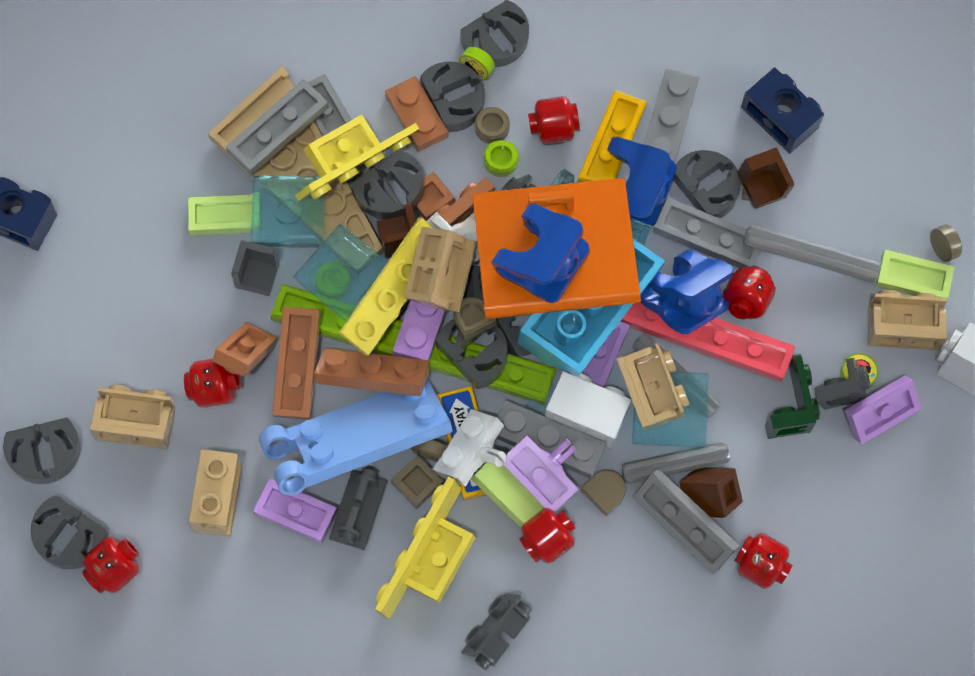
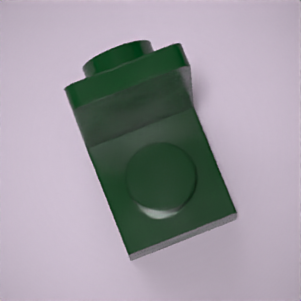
(787, 420)

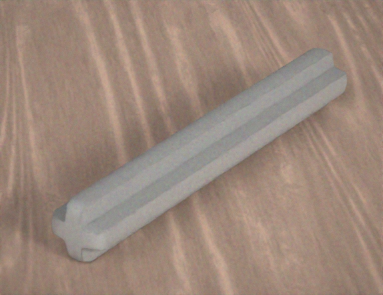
(812, 253)

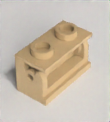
(440, 269)
(907, 321)
(652, 386)
(133, 417)
(215, 493)

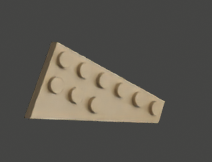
(292, 160)

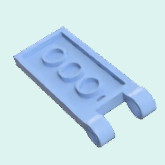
(353, 436)

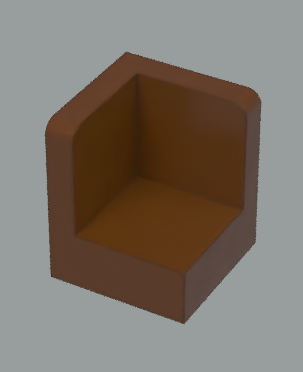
(765, 178)
(394, 230)
(713, 490)

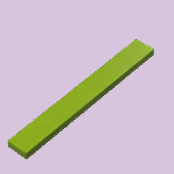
(519, 378)

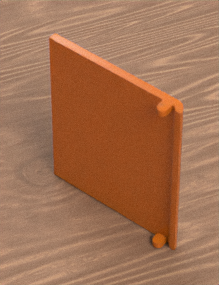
(605, 276)

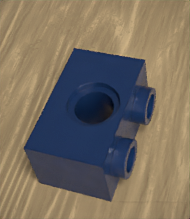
(786, 128)
(32, 221)

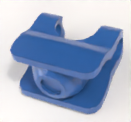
(648, 179)
(552, 261)
(690, 295)

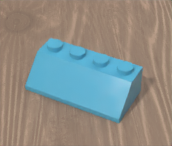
(575, 336)

